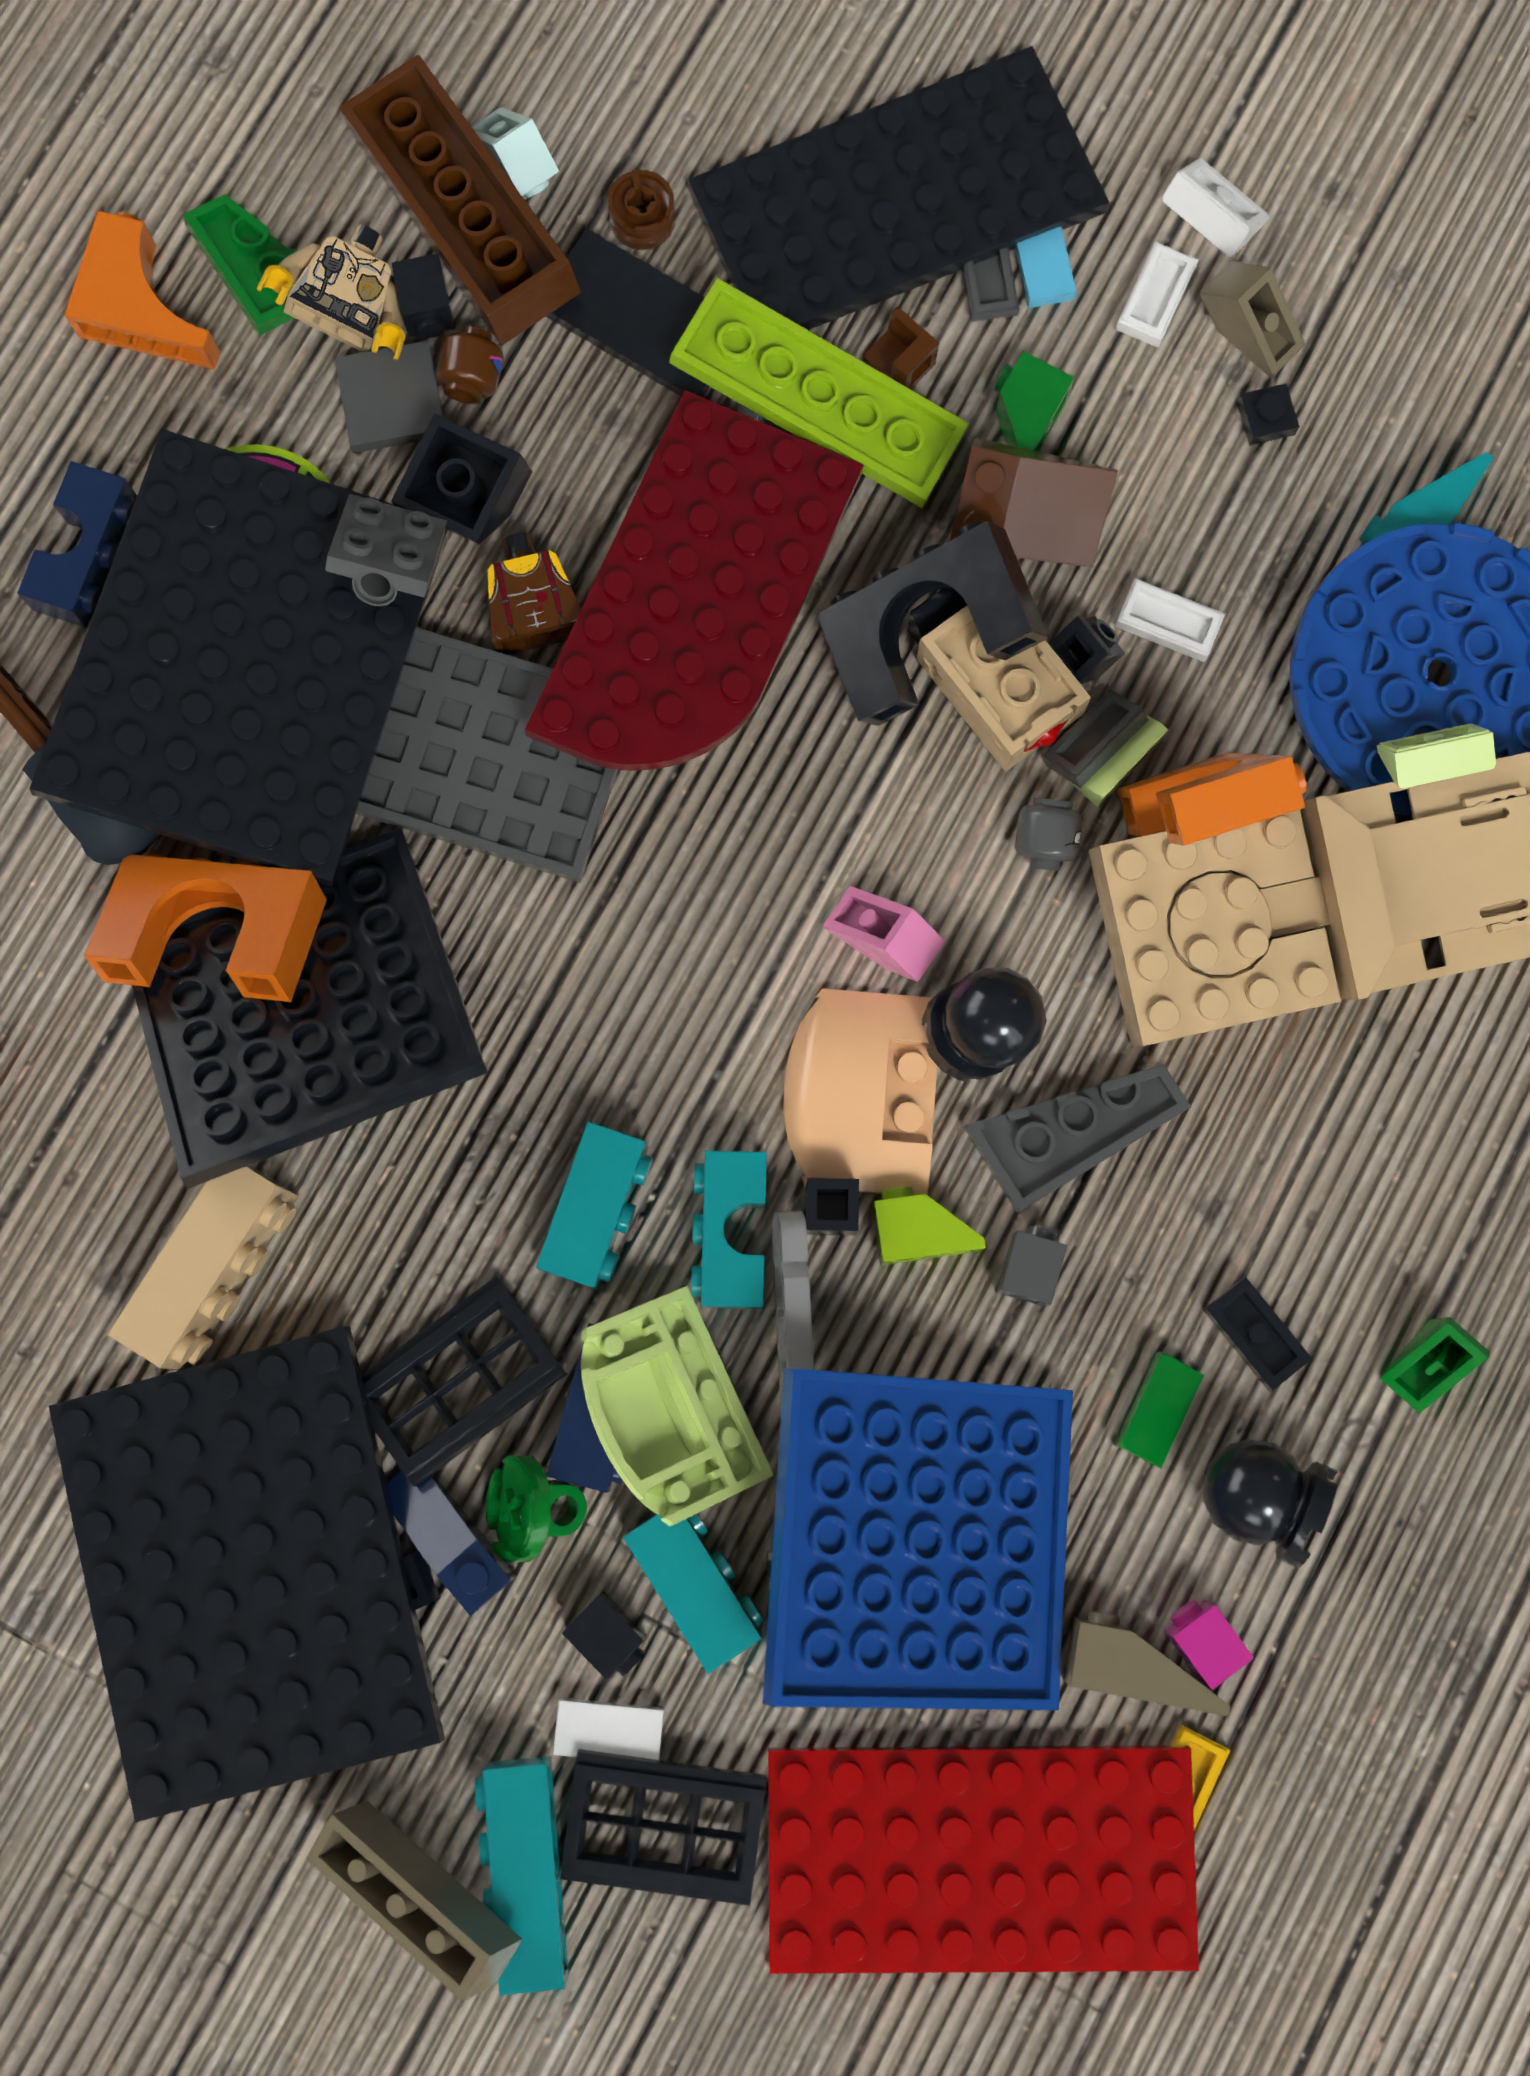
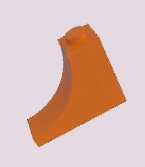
(118, 301)

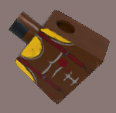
(529, 598)

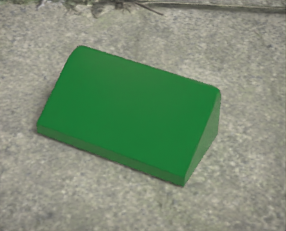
(1159, 1409)

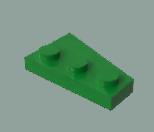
(240, 253)

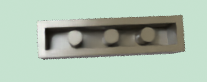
(414, 1900)

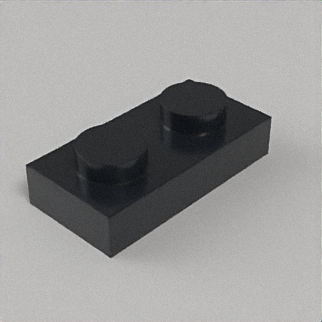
(1257, 1334)

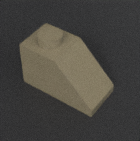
(1253, 315)

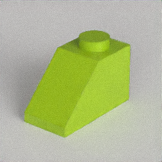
(919, 1229)

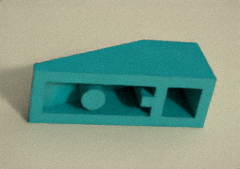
(1433, 503)

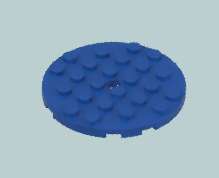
(1381, 623)

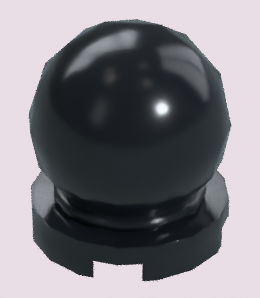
(984, 1023)
(1264, 1497)

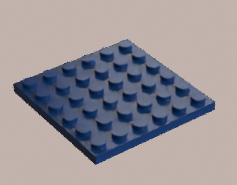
(918, 1544)

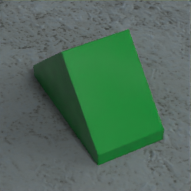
(1434, 1362)

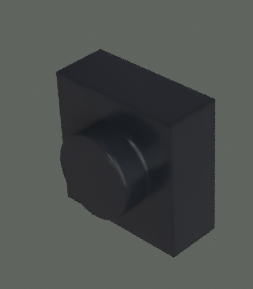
(1267, 414)

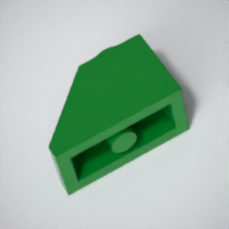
(1030, 400)

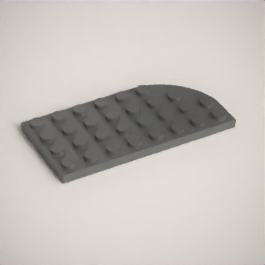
(467, 772)

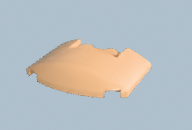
(862, 1091)

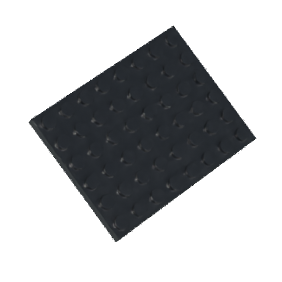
(227, 671)
(245, 1574)

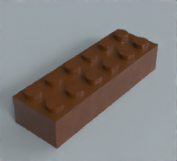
(460, 200)

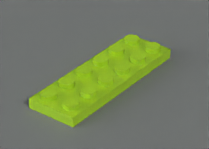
(818, 392)

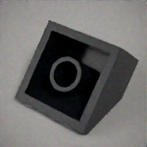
(463, 480)

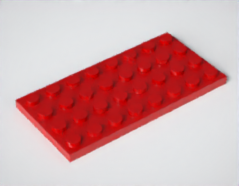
(981, 1859)

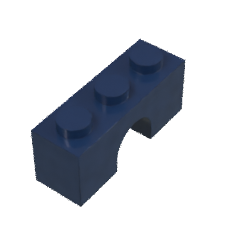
(72, 582)

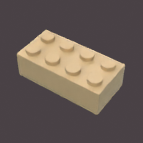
(203, 1268)

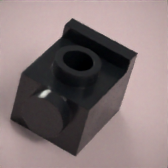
(1092, 644)

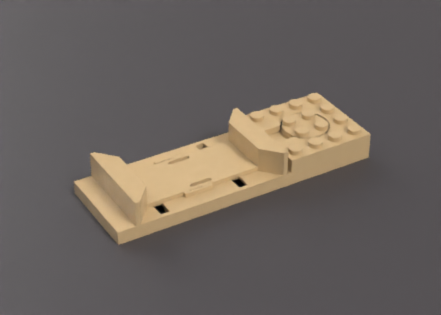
(1318, 903)

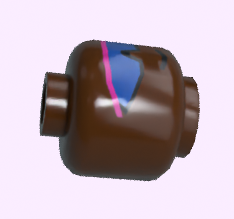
(469, 365)

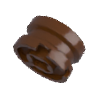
(639, 229)

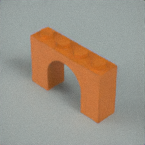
(1213, 796)
(160, 893)

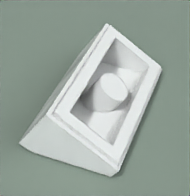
(1214, 207)

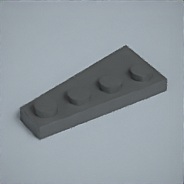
(1061, 1138)

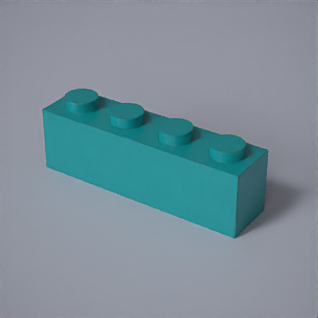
(524, 1870)

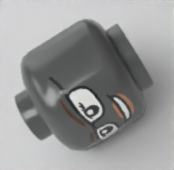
(1048, 833)

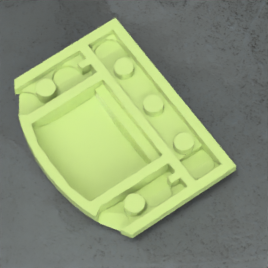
(668, 1409)

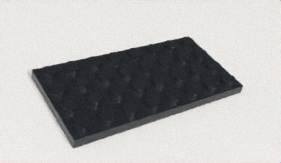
(900, 193)

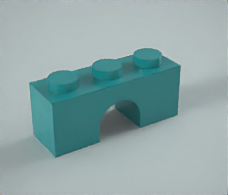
(729, 1184)

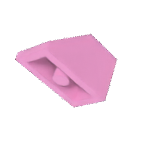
(885, 932)

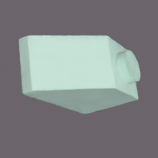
(517, 149)

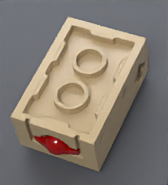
(1005, 702)

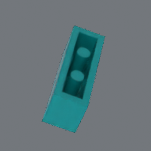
(595, 1207)
(696, 1589)

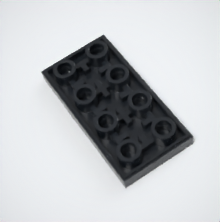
(630, 311)

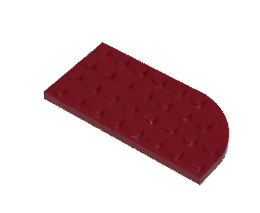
(695, 592)

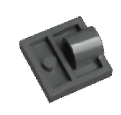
(385, 549)

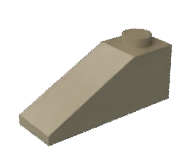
(1123, 1664)

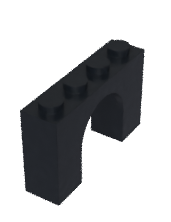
(867, 623)

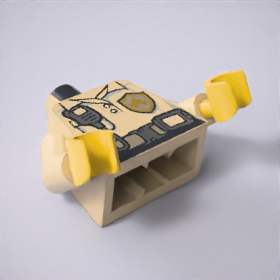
(341, 291)

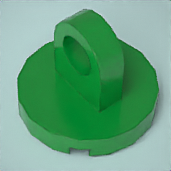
(520, 1508)

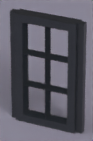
(486, 1415)
(655, 1875)

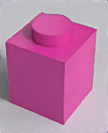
(1207, 1643)

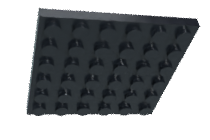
(363, 1034)

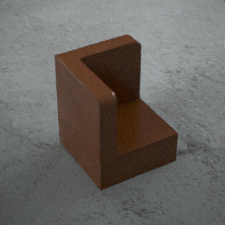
(903, 351)

